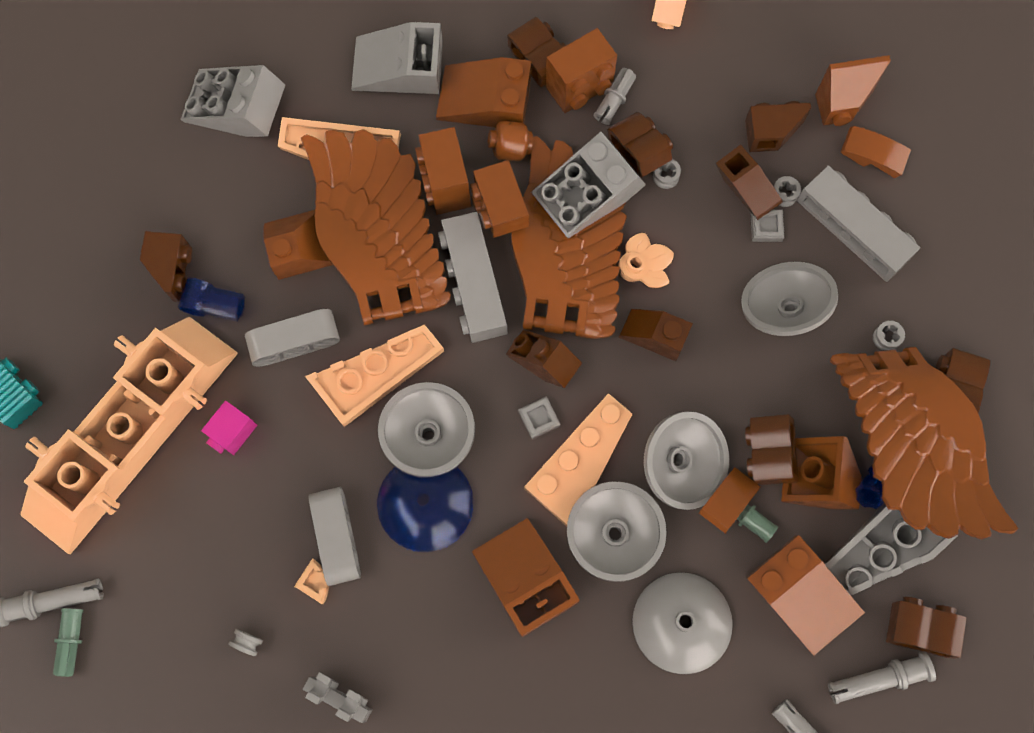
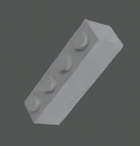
(858, 223)
(474, 277)

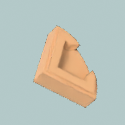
(313, 582)

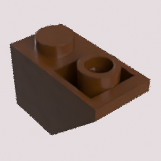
(773, 125)
(748, 182)
(166, 260)
(544, 357)

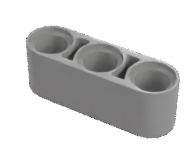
(292, 337)
(334, 536)

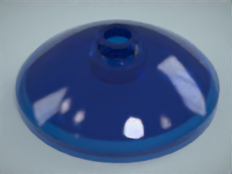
(426, 526)

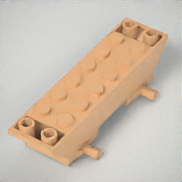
(96, 462)

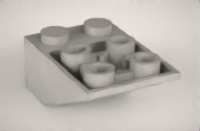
(399, 59)
(234, 100)
(588, 186)

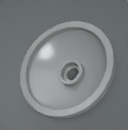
(789, 298)
(424, 409)
(699, 463)
(625, 509)
(662, 636)

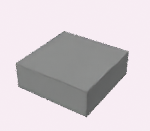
(768, 228)
(539, 418)

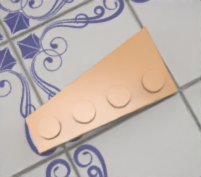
(293, 129)
(365, 379)
(580, 459)

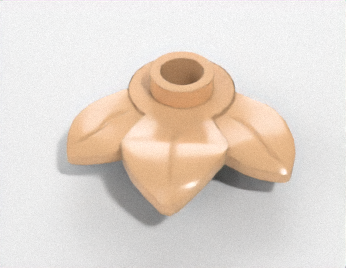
(649, 260)

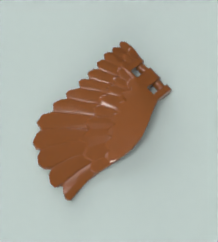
(375, 223)
(563, 269)
(923, 443)

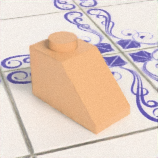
(668, 13)

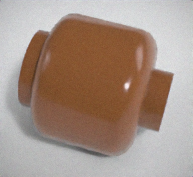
(510, 140)

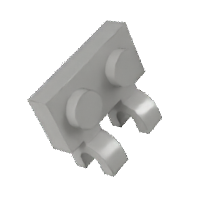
(348, 705)

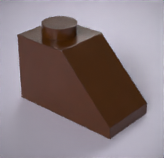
(656, 332)

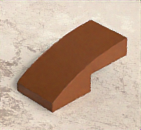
(876, 149)
(729, 500)

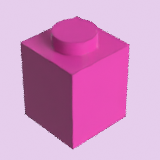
(228, 429)

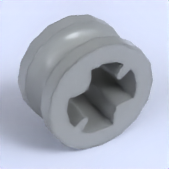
(667, 182)
(790, 184)
(898, 336)
(245, 642)

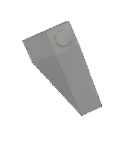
(883, 550)

